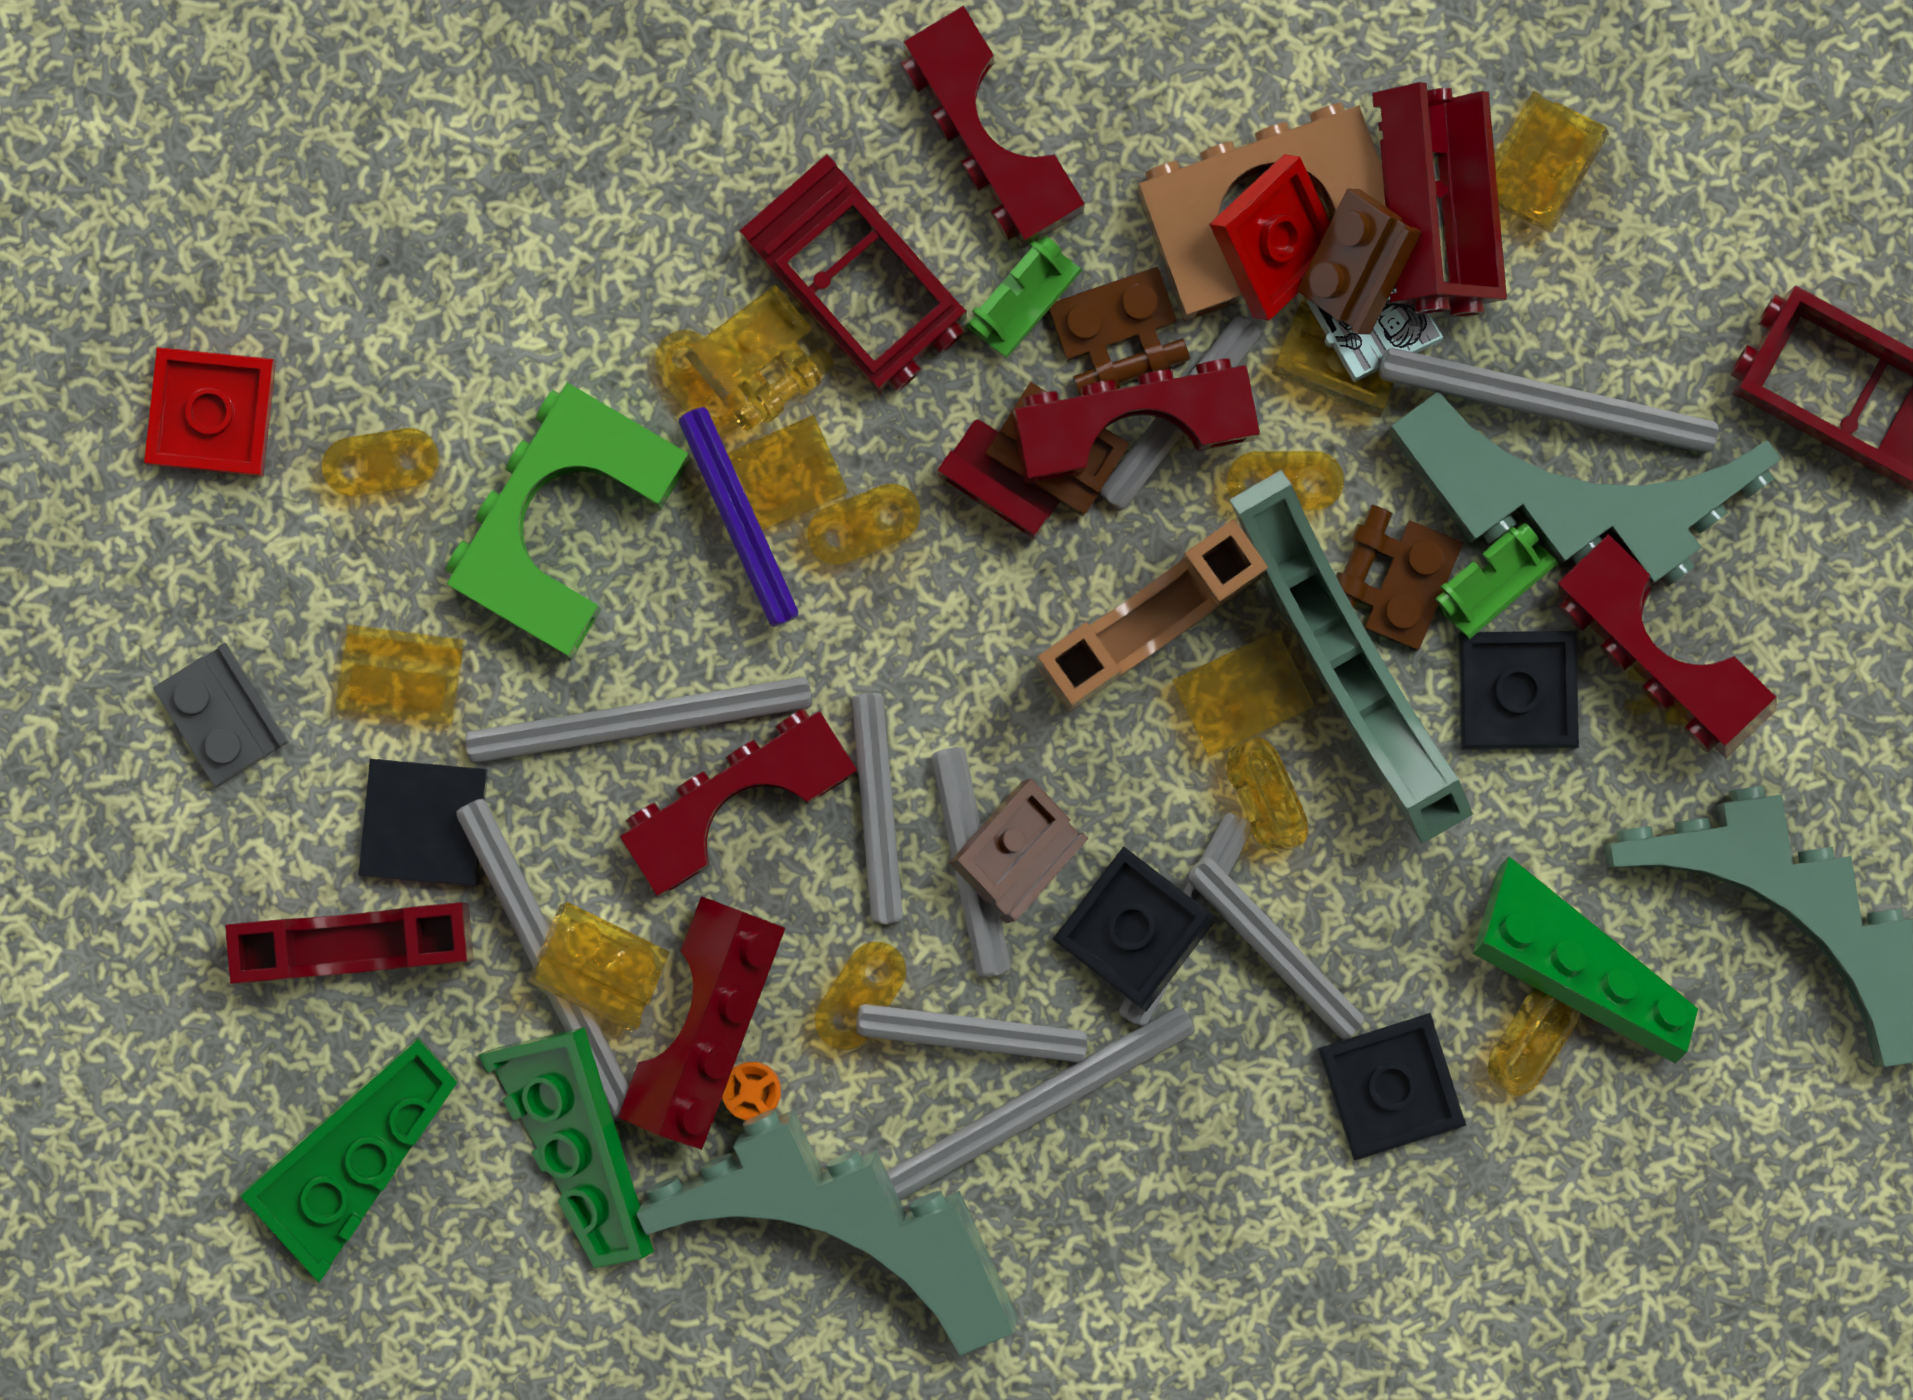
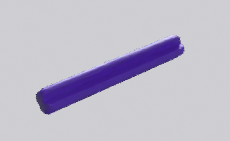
(738, 517)

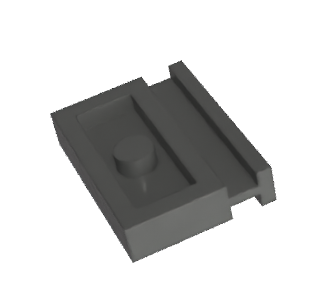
(220, 715)

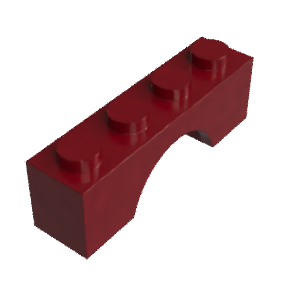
(1030, 191)
(1208, 407)
(1717, 699)
(673, 841)
(349, 943)
(729, 966)

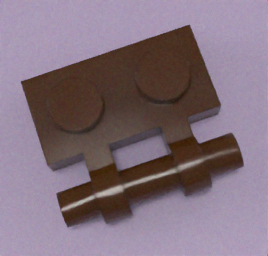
(1113, 315)
(1413, 580)

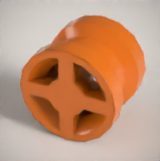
(744, 1096)

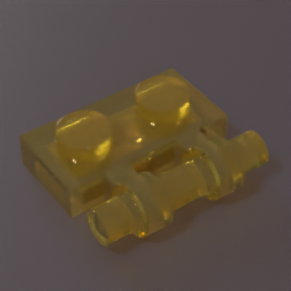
(749, 343)

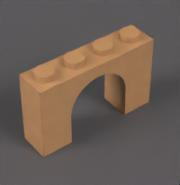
(1187, 199)
(1152, 618)

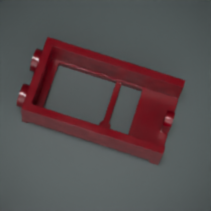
(1460, 133)
(800, 218)
(1895, 453)

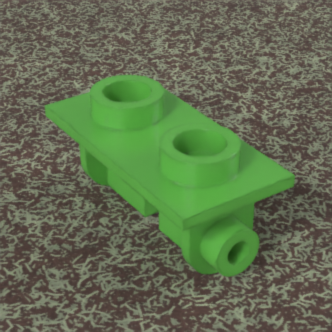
(1023, 296)
(1480, 595)

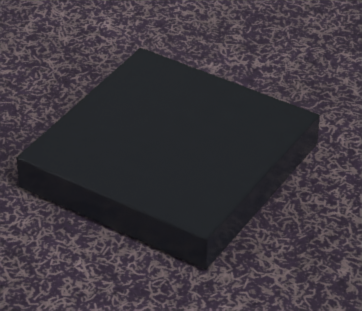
(1518, 690)
(414, 822)
(1135, 929)
(1391, 1086)

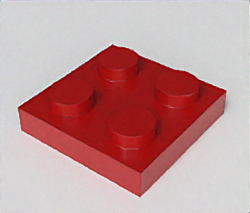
(1272, 235)
(210, 412)

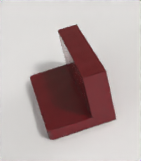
(994, 485)

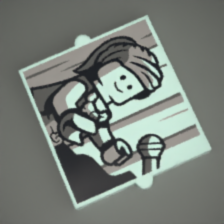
(1395, 328)

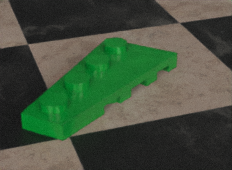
(1572, 960)
(566, 1112)
(337, 1170)

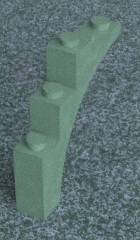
(1485, 484)
(1347, 660)
(1816, 895)
(781, 1179)

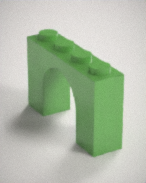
(573, 437)

